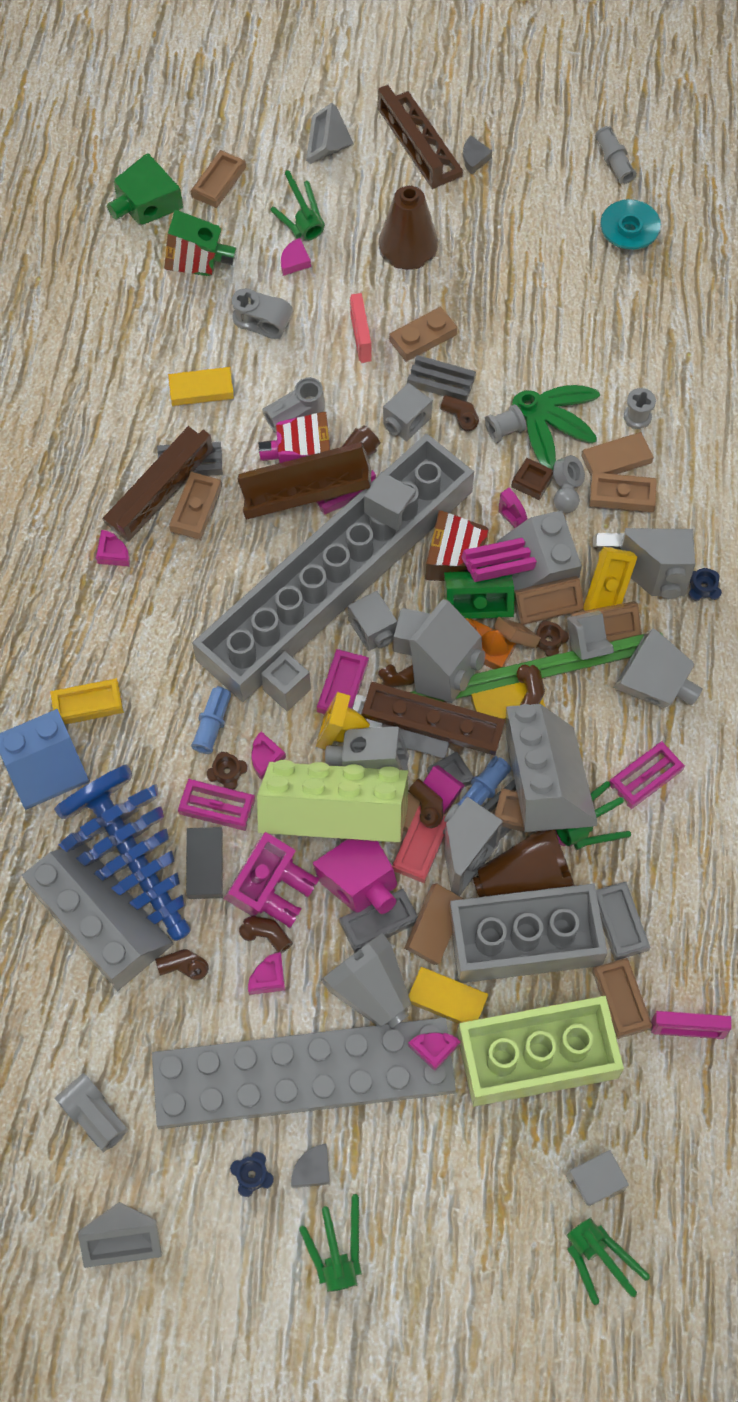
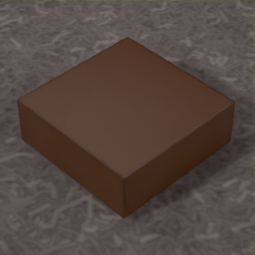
(532, 479)

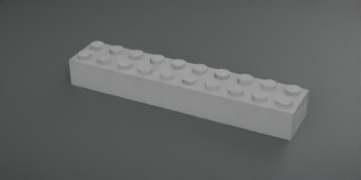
(329, 571)

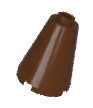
(408, 230)
(526, 867)

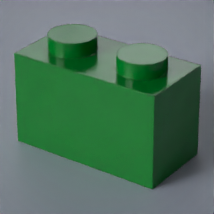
(480, 599)

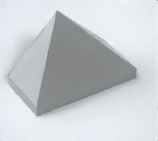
(327, 134)
(119, 1237)

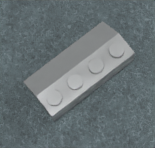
(547, 770)
(95, 916)
(527, 933)

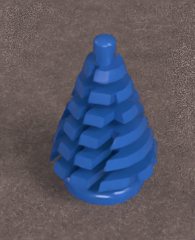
(121, 837)

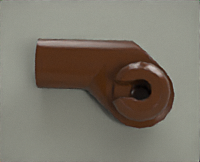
(463, 410)
(393, 679)
(534, 684)
(431, 804)
(266, 928)
(185, 962)

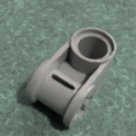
(264, 315)

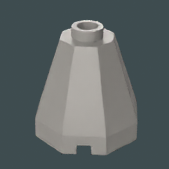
(371, 983)

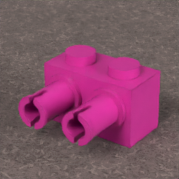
(255, 882)

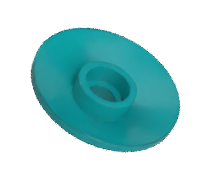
(630, 224)

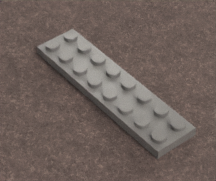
(296, 1074)

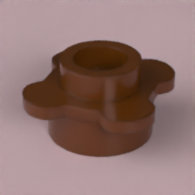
(558, 636)
(223, 761)

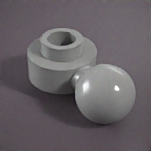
(568, 474)

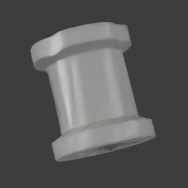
(640, 404)
(505, 423)

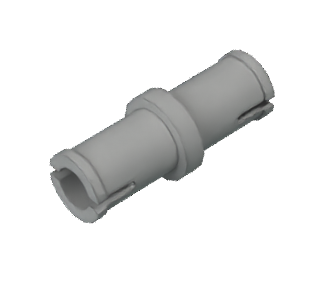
(615, 155)

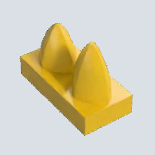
(610, 578)
(338, 720)

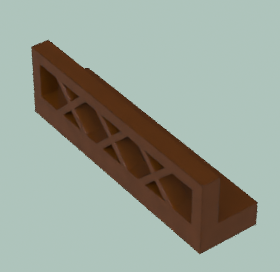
(415, 142)
(305, 480)
(159, 483)
(433, 718)

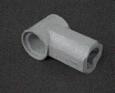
(294, 404)
(87, 1107)

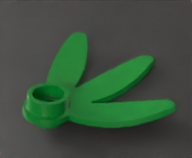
(545, 409)

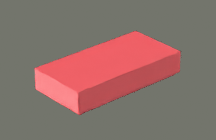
(360, 327)
(419, 849)

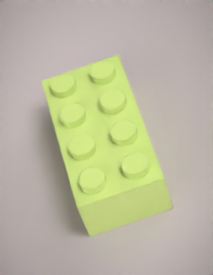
(333, 801)
(539, 1051)

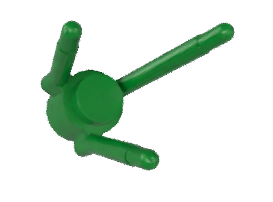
(308, 221)
(579, 836)
(592, 1241)
(339, 1271)

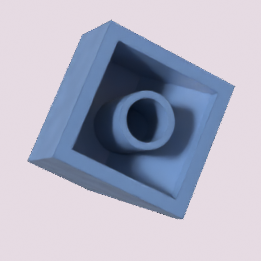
(41, 759)

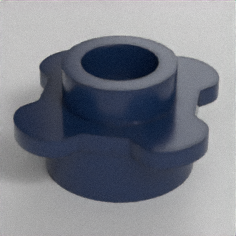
(708, 577)
(242, 1168)

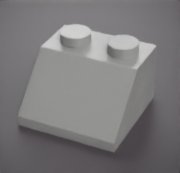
(550, 546)
(663, 559)
(445, 653)
(469, 841)

